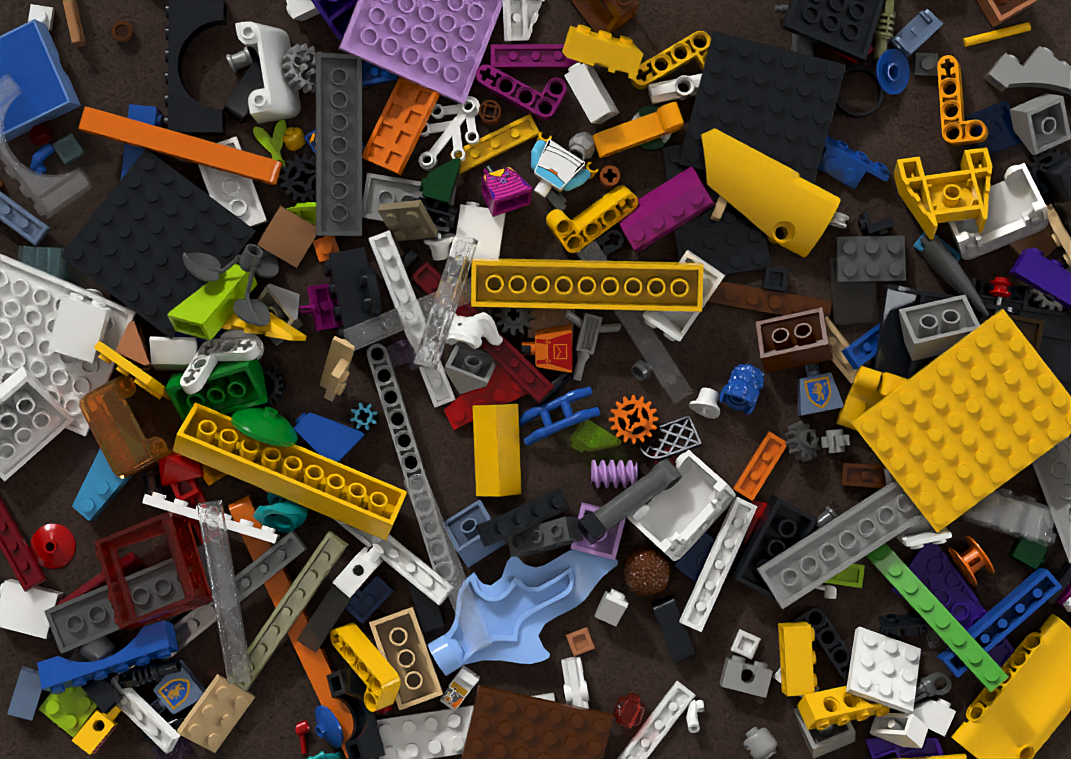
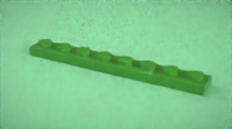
(937, 617)

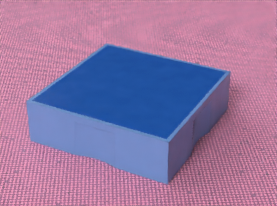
(36, 68)

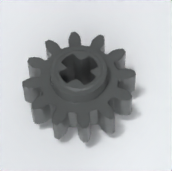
(517, 325)
(802, 441)

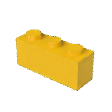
(797, 658)

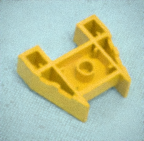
(946, 195)

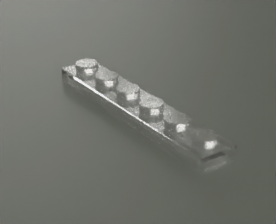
(445, 302)

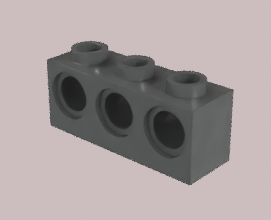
(545, 537)

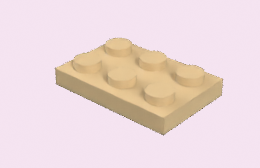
(215, 714)

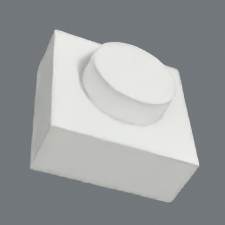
(42, 14)

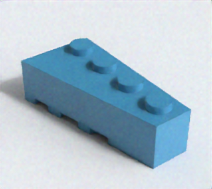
(98, 488)

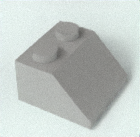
(1041, 122)
(826, 740)

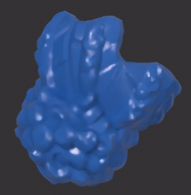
(743, 388)

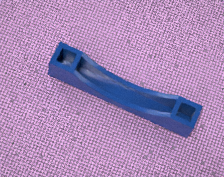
(151, 642)

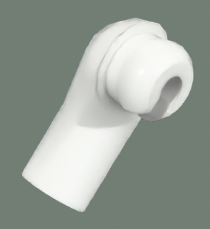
(692, 718)

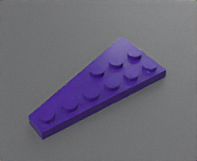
(948, 586)

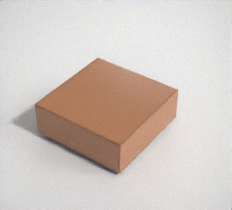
(580, 641)

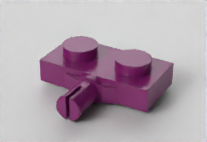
(320, 308)

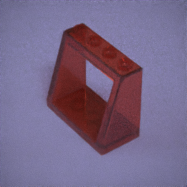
(185, 558)

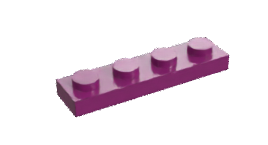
(529, 56)

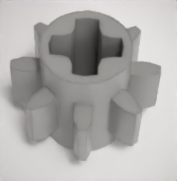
(835, 441)

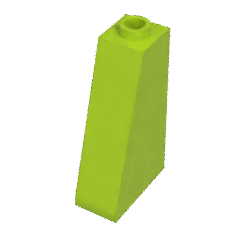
(211, 305)

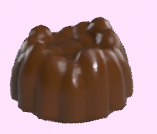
(122, 31)

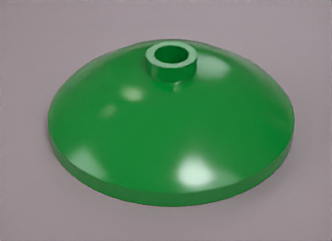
(265, 426)

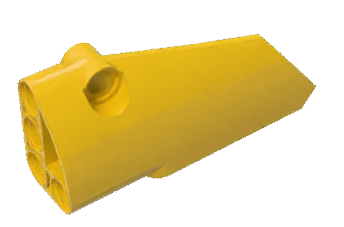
(768, 192)

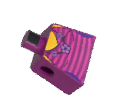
(504, 190)

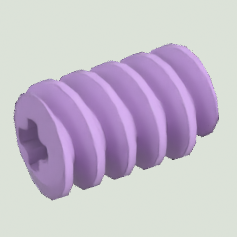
(613, 473)

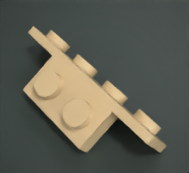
(337, 367)

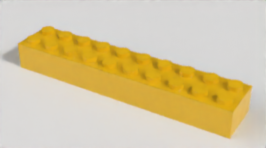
(587, 284)
(291, 472)

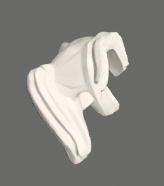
(472, 329)

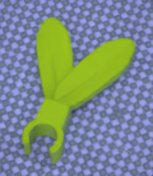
(275, 144)

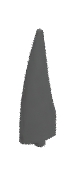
(949, 269)

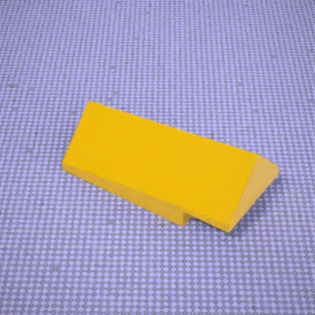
(497, 450)

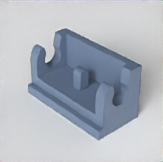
(916, 32)
(26, 694)

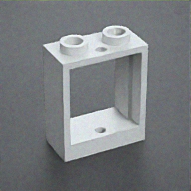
(591, 93)

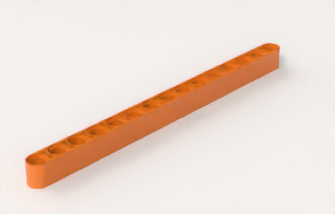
(315, 664)

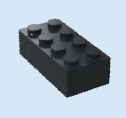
(775, 532)

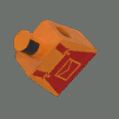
(552, 348)

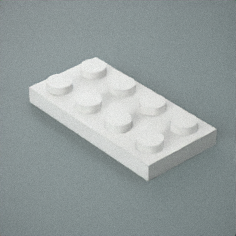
(234, 192)

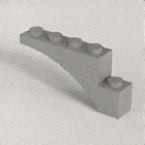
(1038, 71)

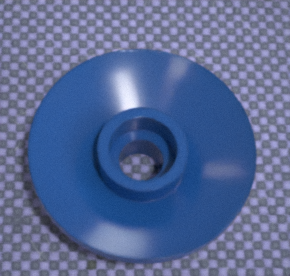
(893, 71)
(328, 726)

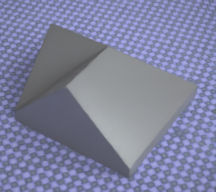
(283, 305)
(469, 367)

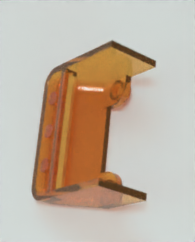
(118, 429)

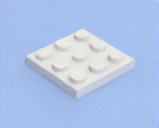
(883, 670)

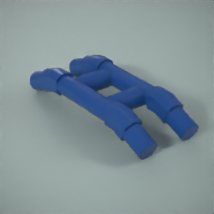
(570, 418)

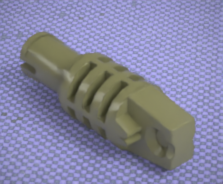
(884, 29)

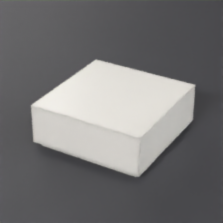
(745, 644)

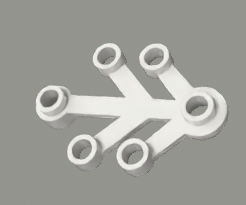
(450, 130)

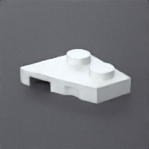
(519, 18)

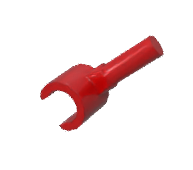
(301, 729)

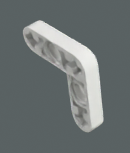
(210, 353)

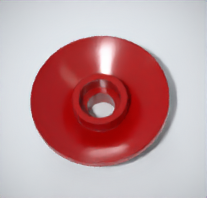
(63, 543)

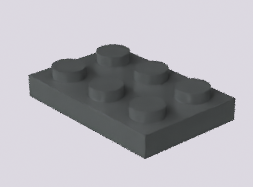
(870, 259)

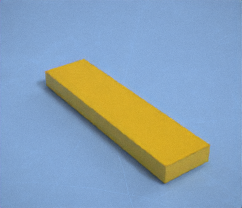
(498, 142)

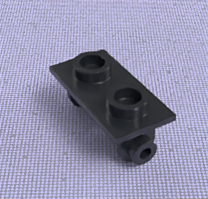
(442, 216)
(911, 623)

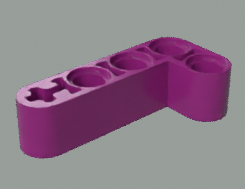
(519, 89)

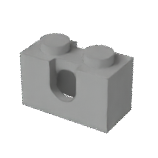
(756, 685)

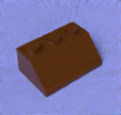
(794, 340)

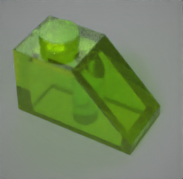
(592, 437)

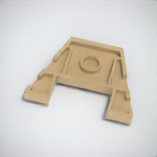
(1060, 234)

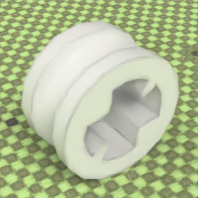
(839, 220)

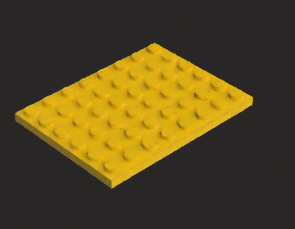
(968, 420)

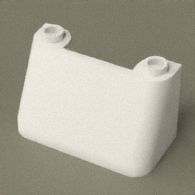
(277, 98)
(1013, 214)
(686, 510)

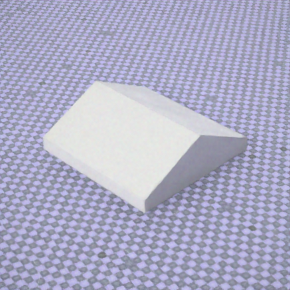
(172, 353)

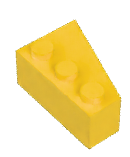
(602, 50)

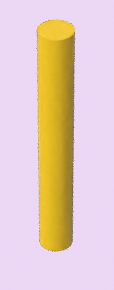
(997, 34)

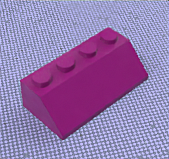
(666, 209)

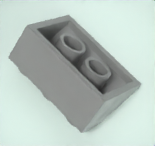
(936, 326)

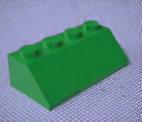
(227, 389)

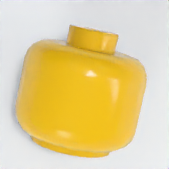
(294, 138)

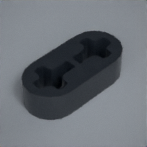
(607, 250)

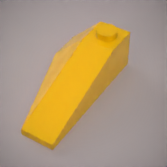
(276, 328)

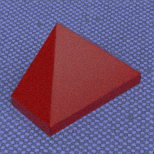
(179, 469)

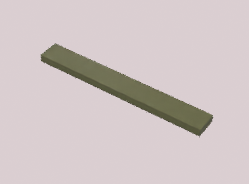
(293, 604)

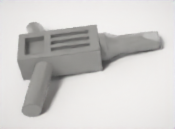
(587, 337)

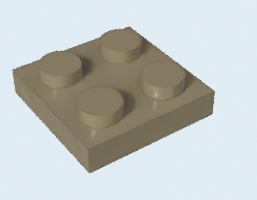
(408, 220)

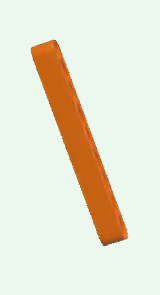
(180, 146)

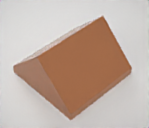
(134, 345)

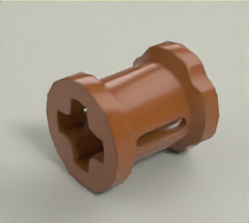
(614, 172)

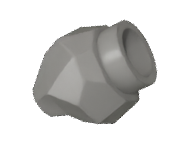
(582, 145)

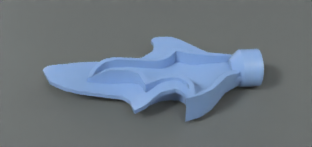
(519, 608)

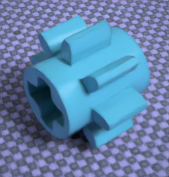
(358, 413)

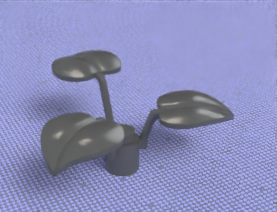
(252, 260)

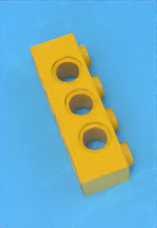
(835, 700)

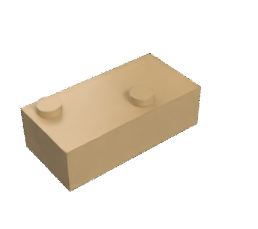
(405, 649)

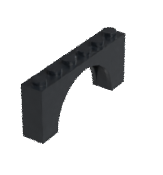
(186, 22)

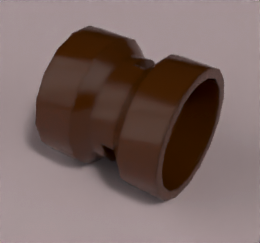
(487, 115)

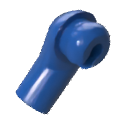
(39, 157)

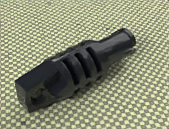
(148, 673)

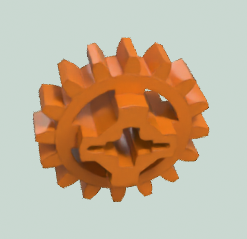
(623, 416)

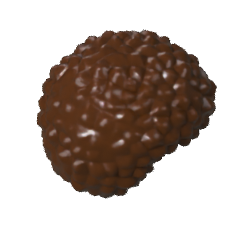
(646, 571)

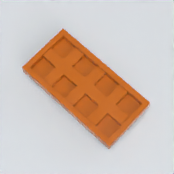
(400, 126)

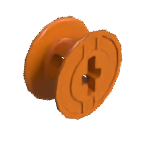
(971, 560)

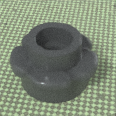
(641, 370)

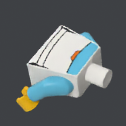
(557, 167)

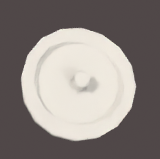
(440, 245)
(706, 403)

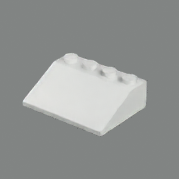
(27, 420)

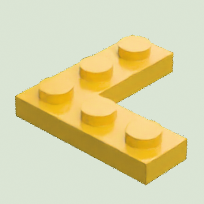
(126, 368)

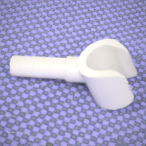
(829, 591)

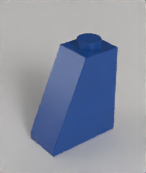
(328, 436)

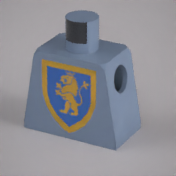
(817, 392)
(177, 691)

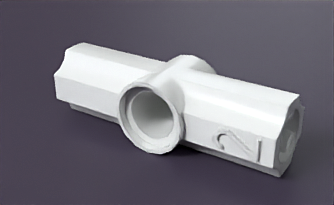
(669, 90)
(575, 687)

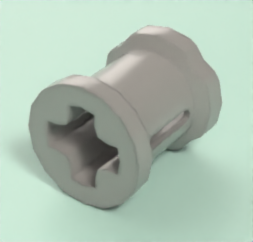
(240, 59)

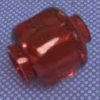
(629, 710)

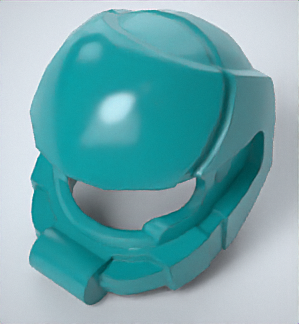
(288, 514)

